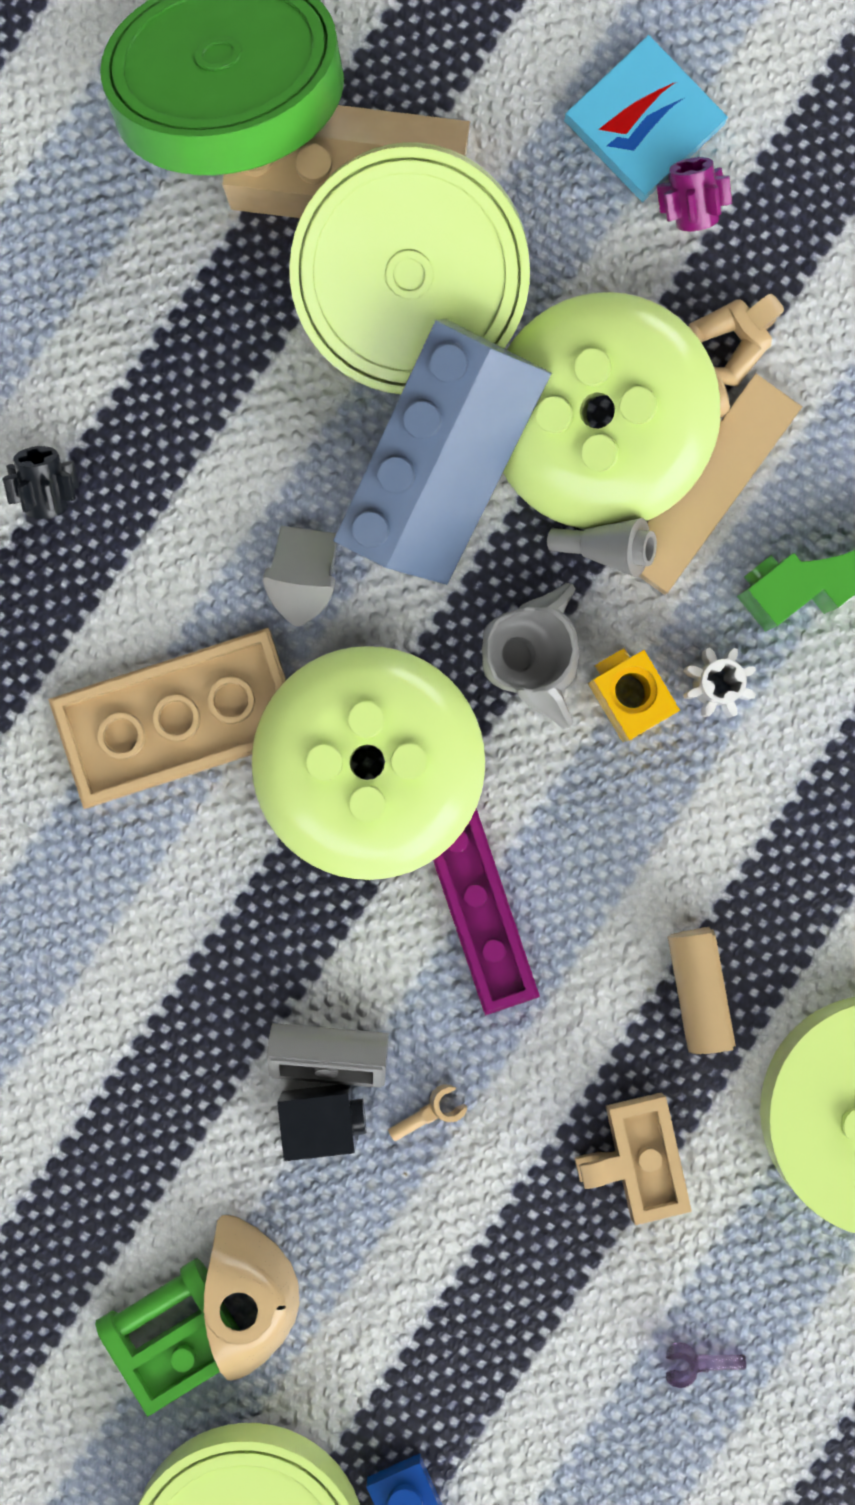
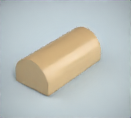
(701, 991)

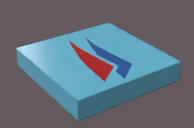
(645, 118)

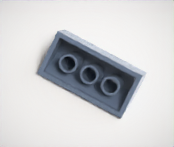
(441, 453)

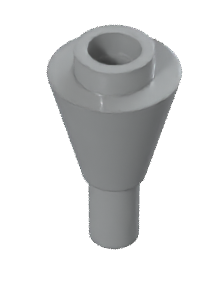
(619, 545)

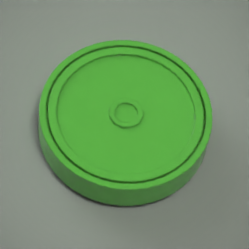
(222, 81)

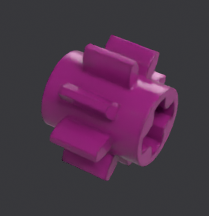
(694, 194)

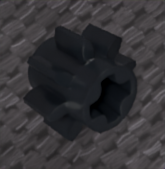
(40, 482)

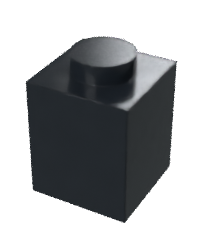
(320, 1122)

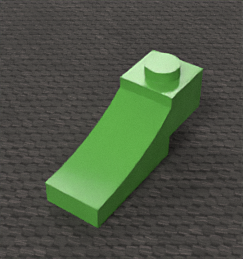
(786, 586)

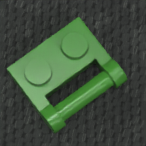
(172, 1360)

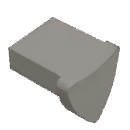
(301, 573)

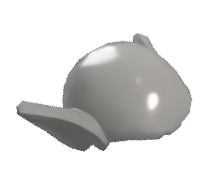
(535, 653)

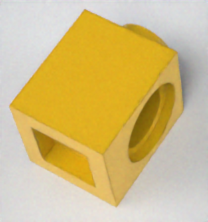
(657, 700)

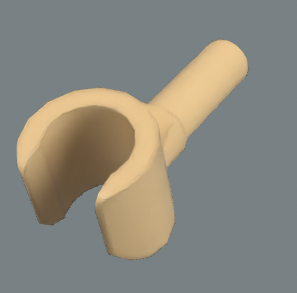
(428, 1114)

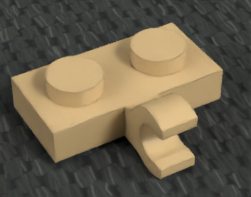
(643, 1159)

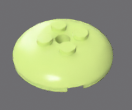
(661, 419)
(428, 774)

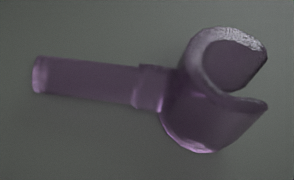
(699, 1364)

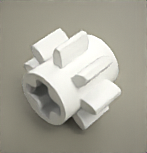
(734, 676)

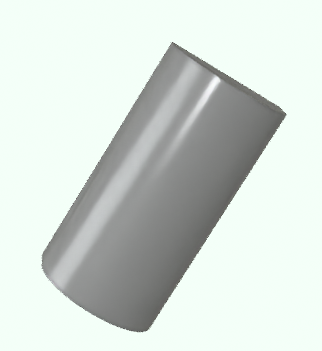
(327, 1055)

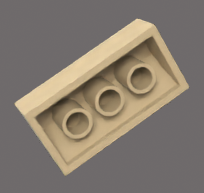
(292, 181)

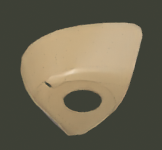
(253, 1265)

